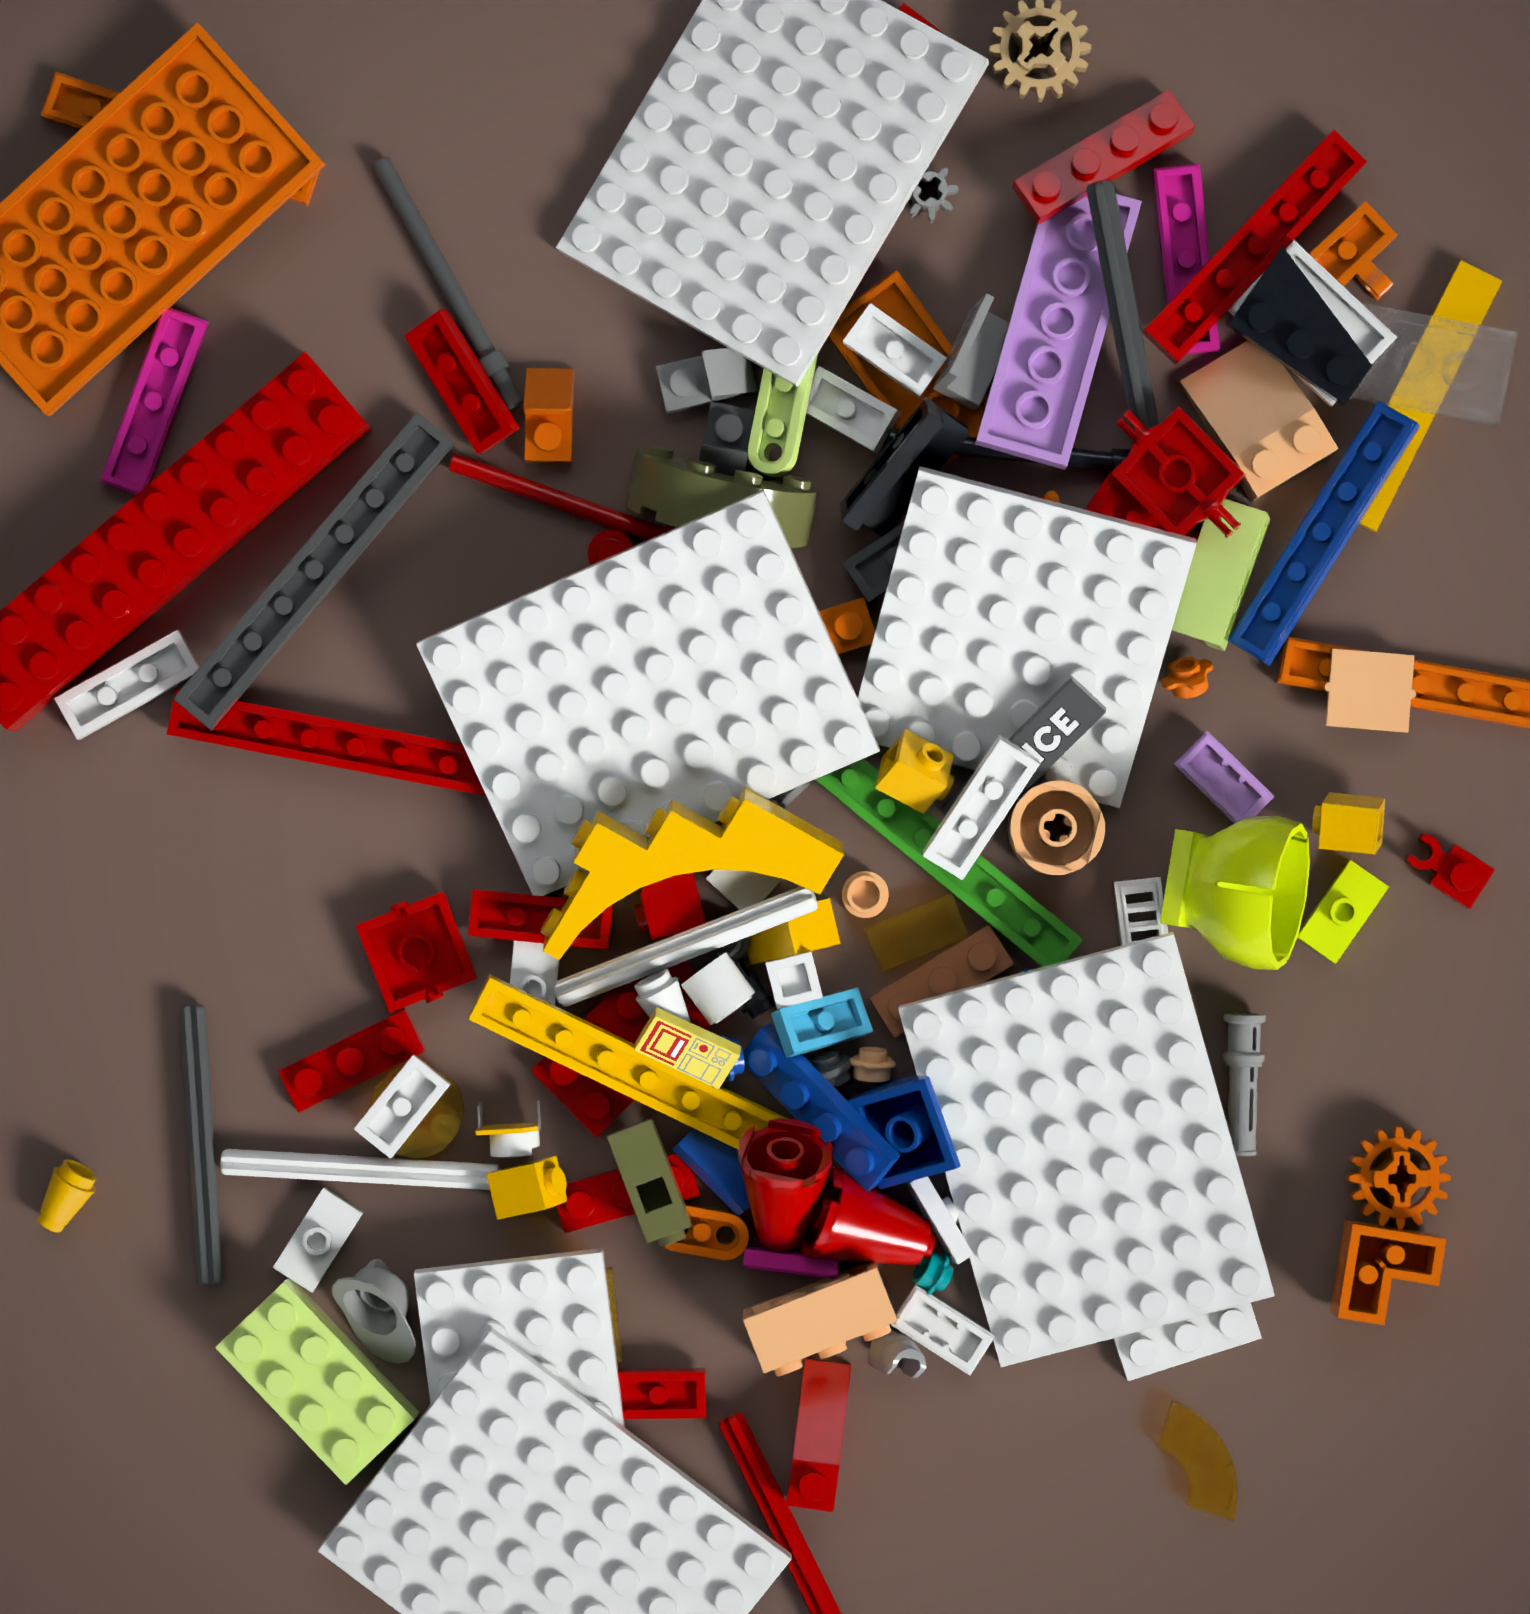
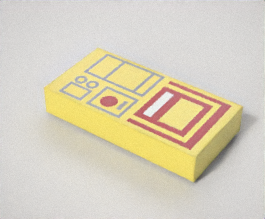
(687, 1048)

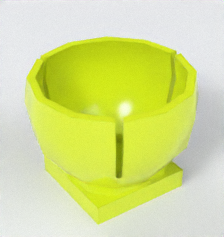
(1241, 888)

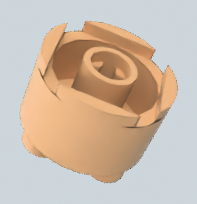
(1077, 812)

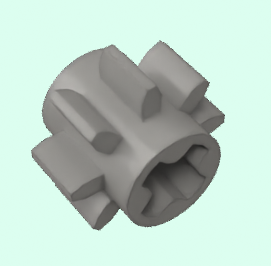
(932, 205)

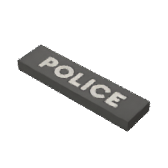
(1053, 729)

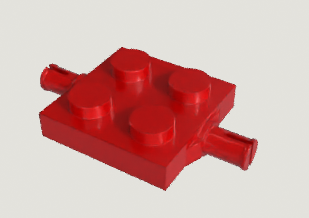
(1178, 473)

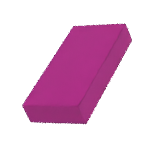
(788, 1262)

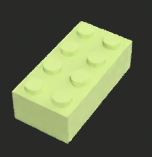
(317, 1380)

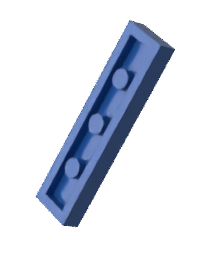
(818, 1103)

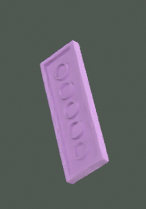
(1052, 340)

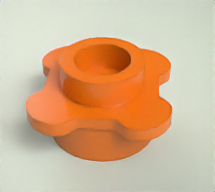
(1187, 677)

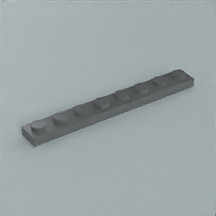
(314, 571)

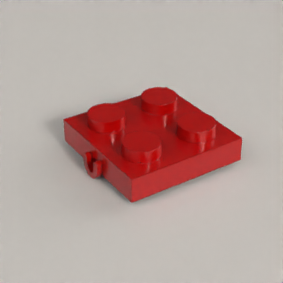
(416, 951)

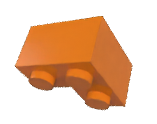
(1372, 1258)

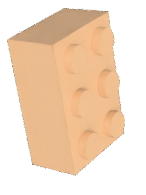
(819, 1318)

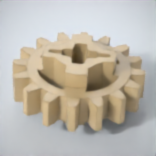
(1024, 34)

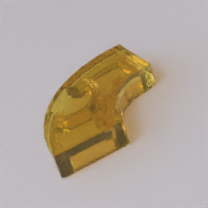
(1205, 1461)

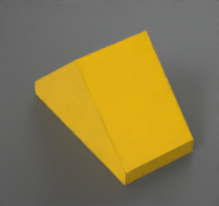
(795, 936)

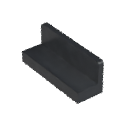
(887, 485)

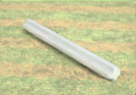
(685, 945)
(356, 1169)

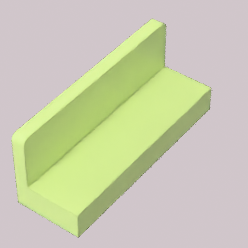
(1220, 576)

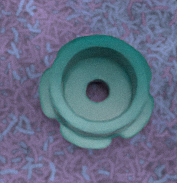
(933, 1272)

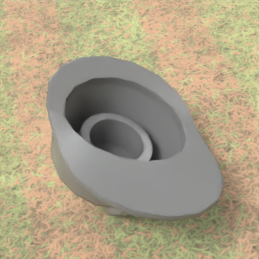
(377, 1311)

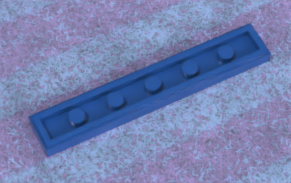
(1323, 532)

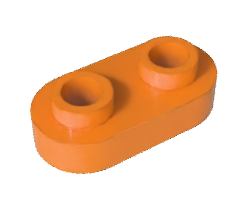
(702, 1238)

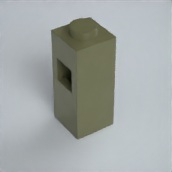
(650, 1182)

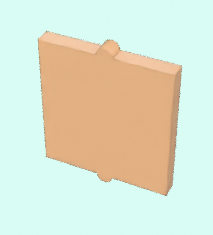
(1369, 690)

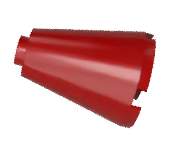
(783, 1178)
(865, 1226)

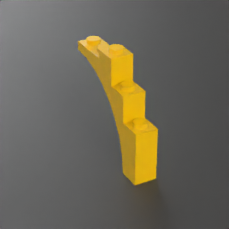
(620, 860)

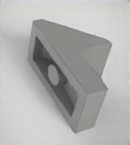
(705, 379)

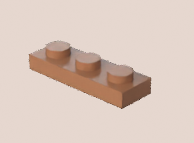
(958, 967)

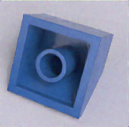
(913, 1124)

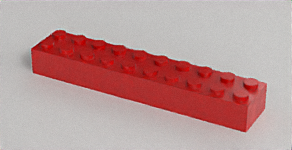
(170, 535)

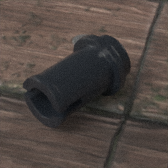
(761, 999)

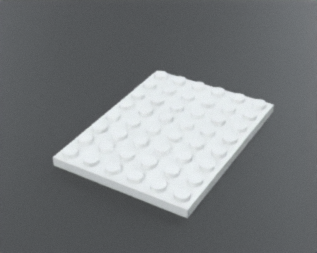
(772, 168)
(648, 685)
(1088, 1150)
(542, 1506)

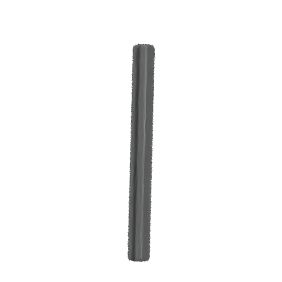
(1122, 301)
(200, 1144)

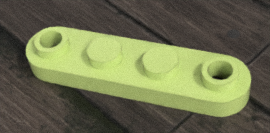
(779, 422)

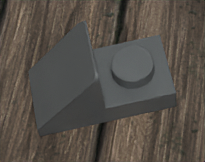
(727, 437)

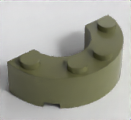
(694, 489)

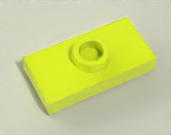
(1342, 911)

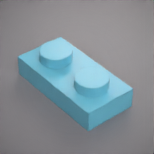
(822, 1022)

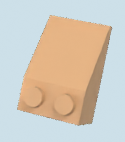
(1258, 417)

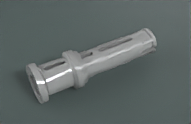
(1243, 1059)

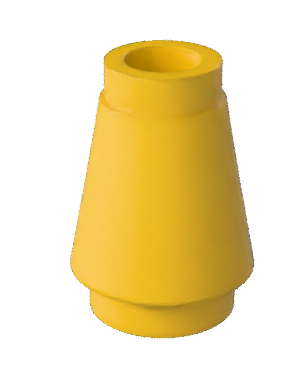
(66, 1193)

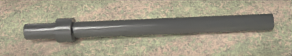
(491, 360)

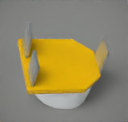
(510, 1139)

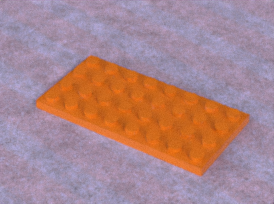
(137, 214)

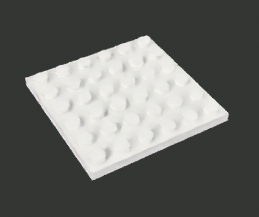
(1006, 603)

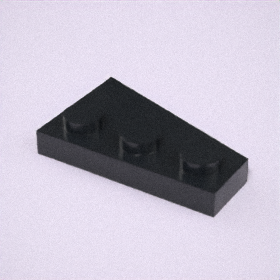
(1300, 330)

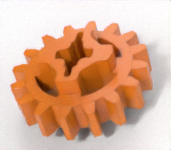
(1377, 1177)

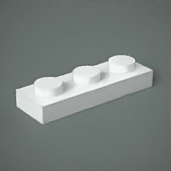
(127, 685)
(980, 807)
(1185, 1340)

